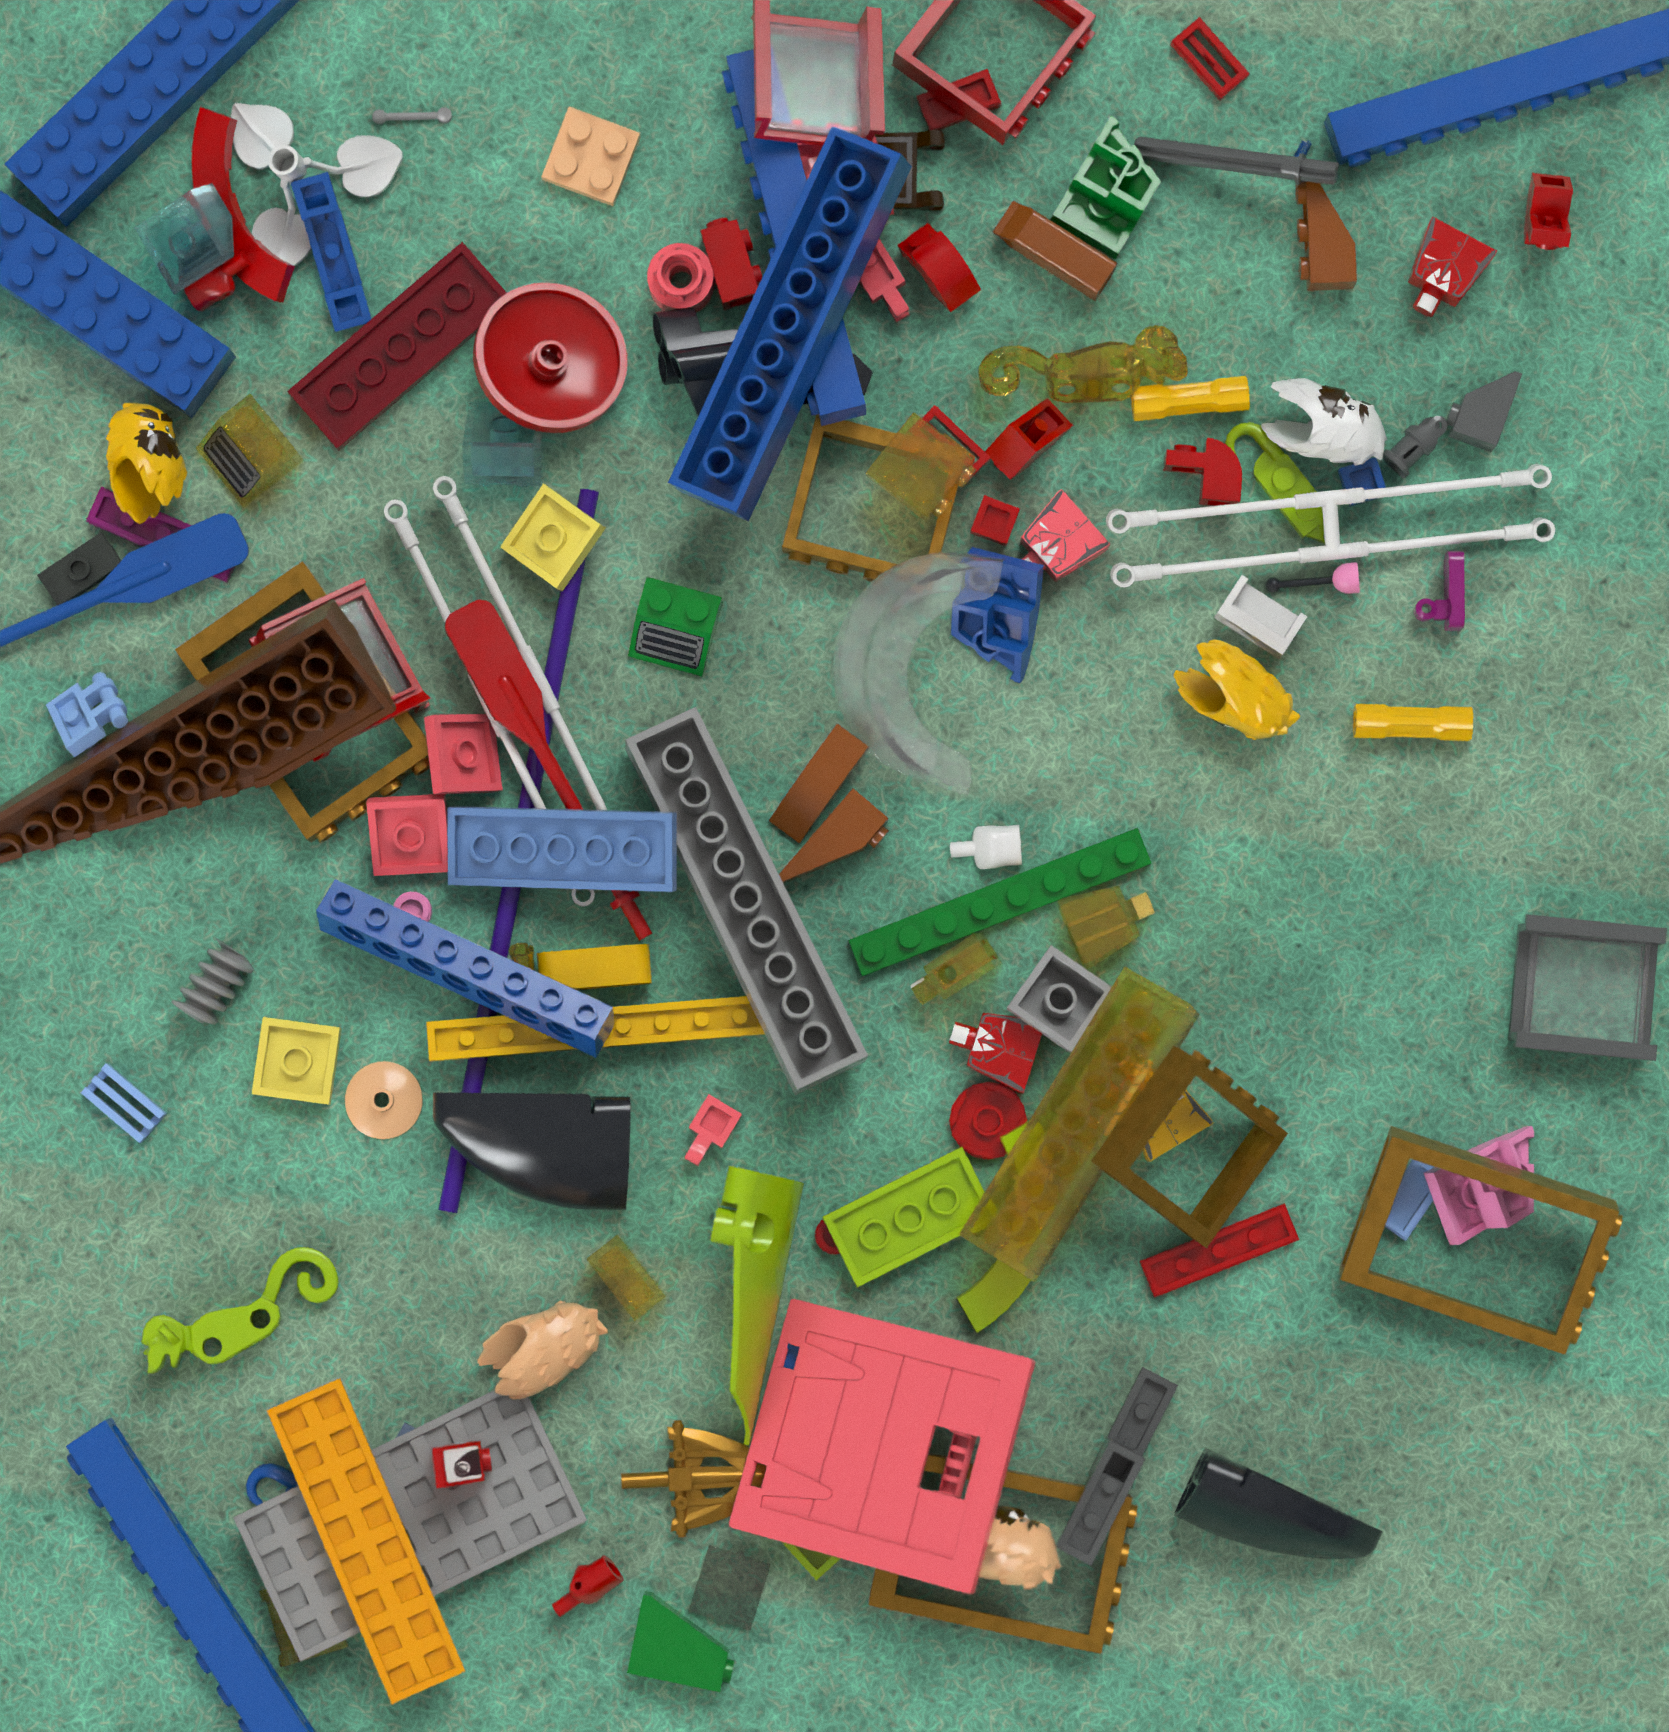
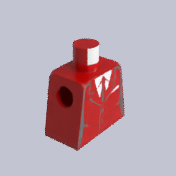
(1446, 266)
(1000, 1048)

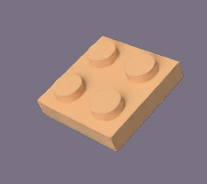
(591, 156)

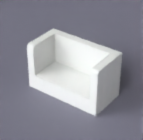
(1259, 618)

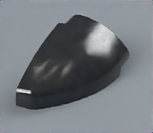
(544, 1144)
(1269, 1513)

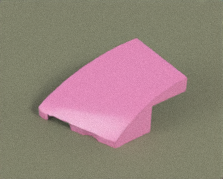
(1473, 1206)

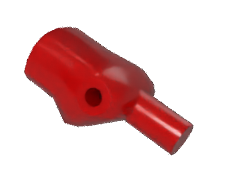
(216, 284)
(589, 1584)

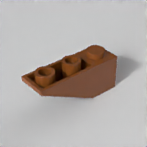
(1328, 245)

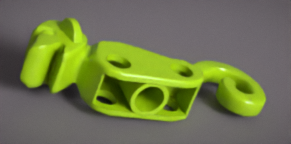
(235, 1325)

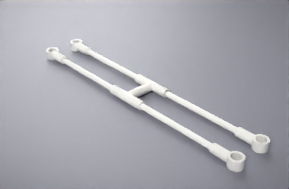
(1328, 501)
(550, 703)

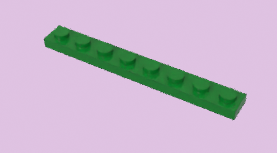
(999, 902)

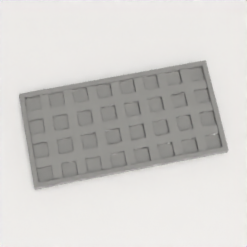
(451, 1528)

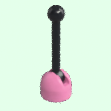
(1344, 579)

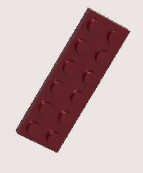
(398, 347)

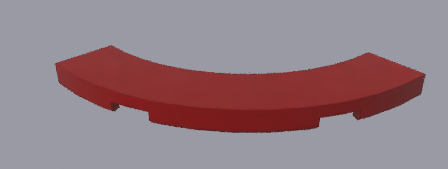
(212, 164)

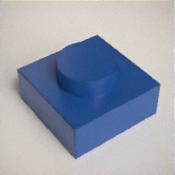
(1364, 475)

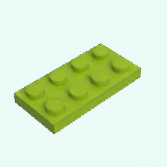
(905, 1217)

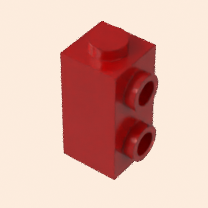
(732, 271)

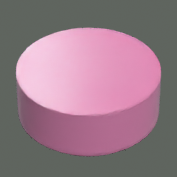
(415, 904)

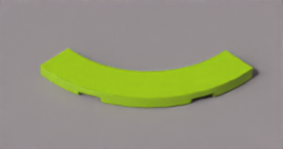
(1000, 1284)

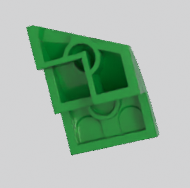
(1107, 193)

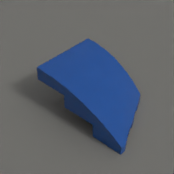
(1006, 621)

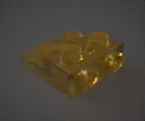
(922, 468)

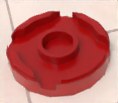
(975, 1128)

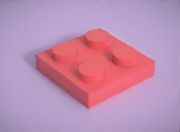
(462, 754)
(408, 834)

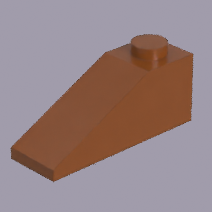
(844, 833)

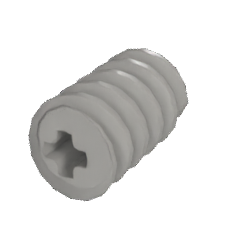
(214, 984)

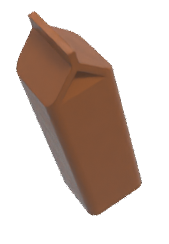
(1055, 249)

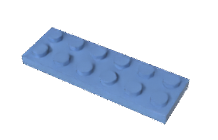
(562, 848)

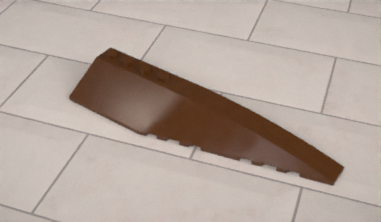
(212, 738)

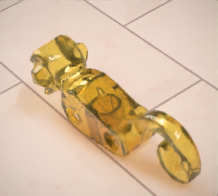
(1090, 369)

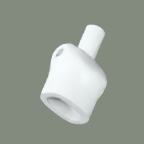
(991, 846)

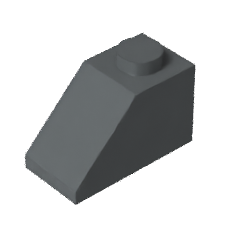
(1483, 413)

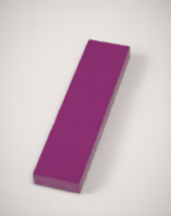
(110, 518)

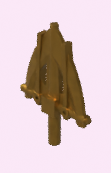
(688, 1477)

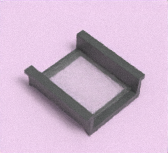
(1584, 987)

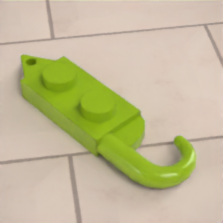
(1281, 480)

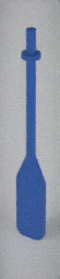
(153, 571)

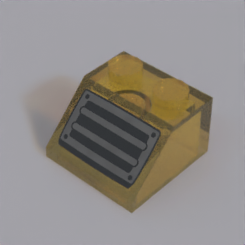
(248, 451)

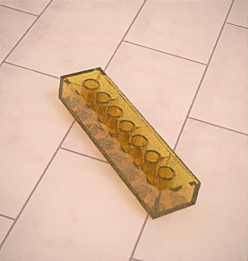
(1051, 1162)

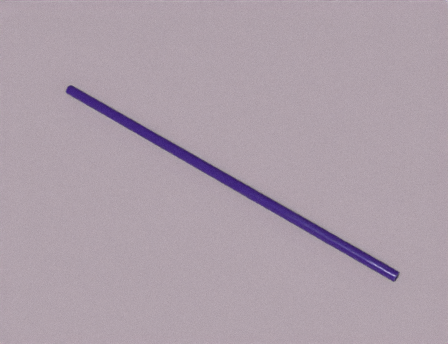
(510, 895)

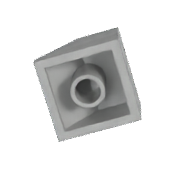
(1059, 998)

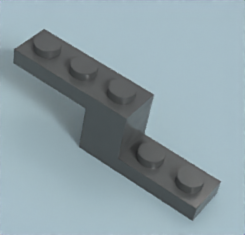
(1116, 1466)

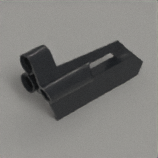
(696, 356)

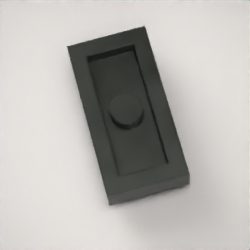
(80, 569)

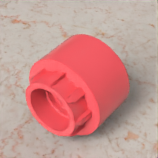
(675, 259)

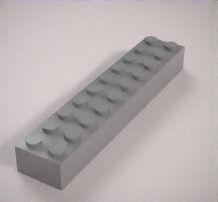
(746, 902)

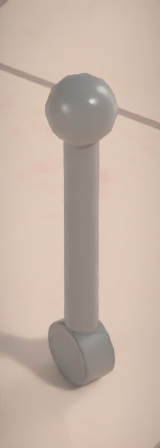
(443, 115)

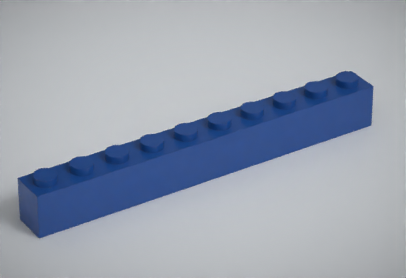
(1499, 89)
(779, 183)
(184, 1582)

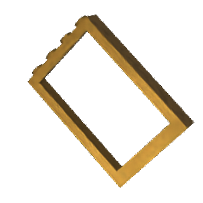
(353, 803)
(1397, 1150)
(1108, 1591)

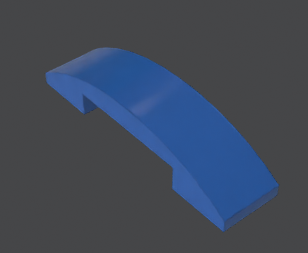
(332, 251)

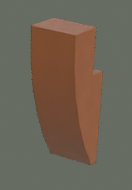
(818, 783)

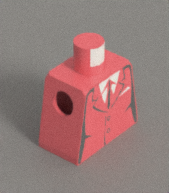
(1062, 538)

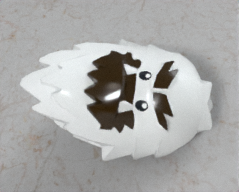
(1339, 427)

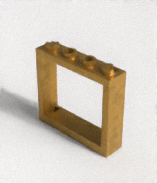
(835, 559)
(1150, 1111)

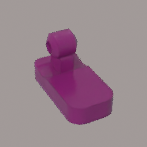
(1453, 606)

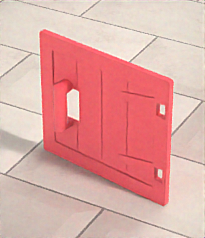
(854, 1436)

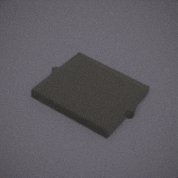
(729, 1587)

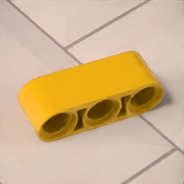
(598, 966)

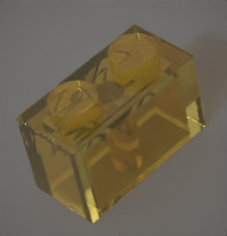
(627, 1277)

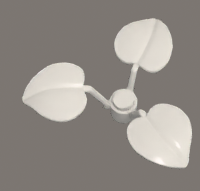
(265, 139)

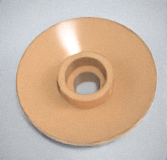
(403, 1104)

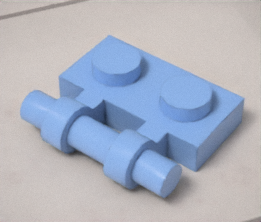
(77, 719)

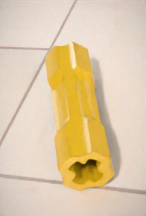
(1217, 395)
(1413, 722)

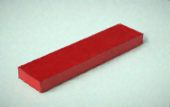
(1228, 1248)

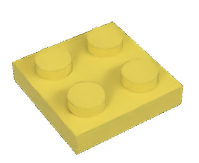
(552, 537)
(296, 1060)

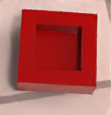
(995, 520)

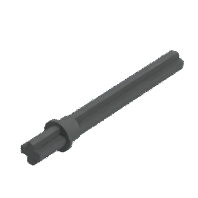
(1238, 160)

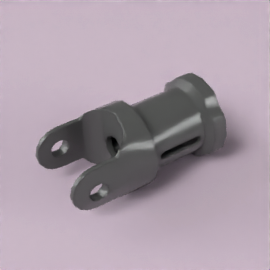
(1418, 441)

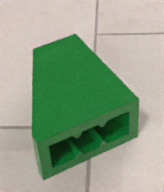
(676, 1649)

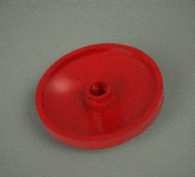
(550, 357)

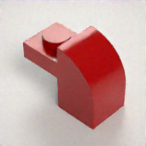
(1548, 211)
(940, 266)
(1218, 469)

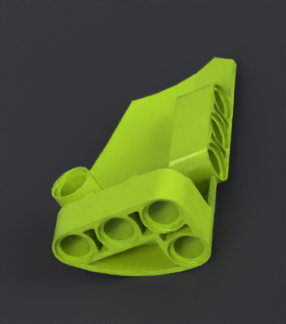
(761, 1244)

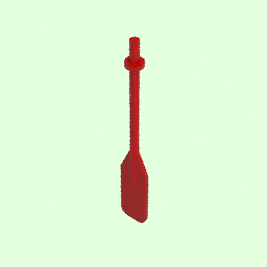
(518, 706)

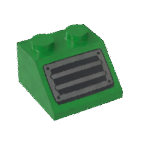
(675, 626)

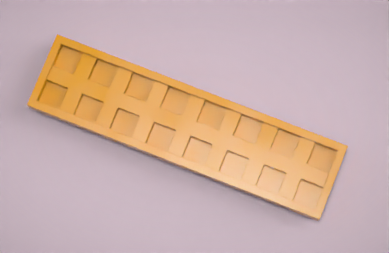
(366, 1541)

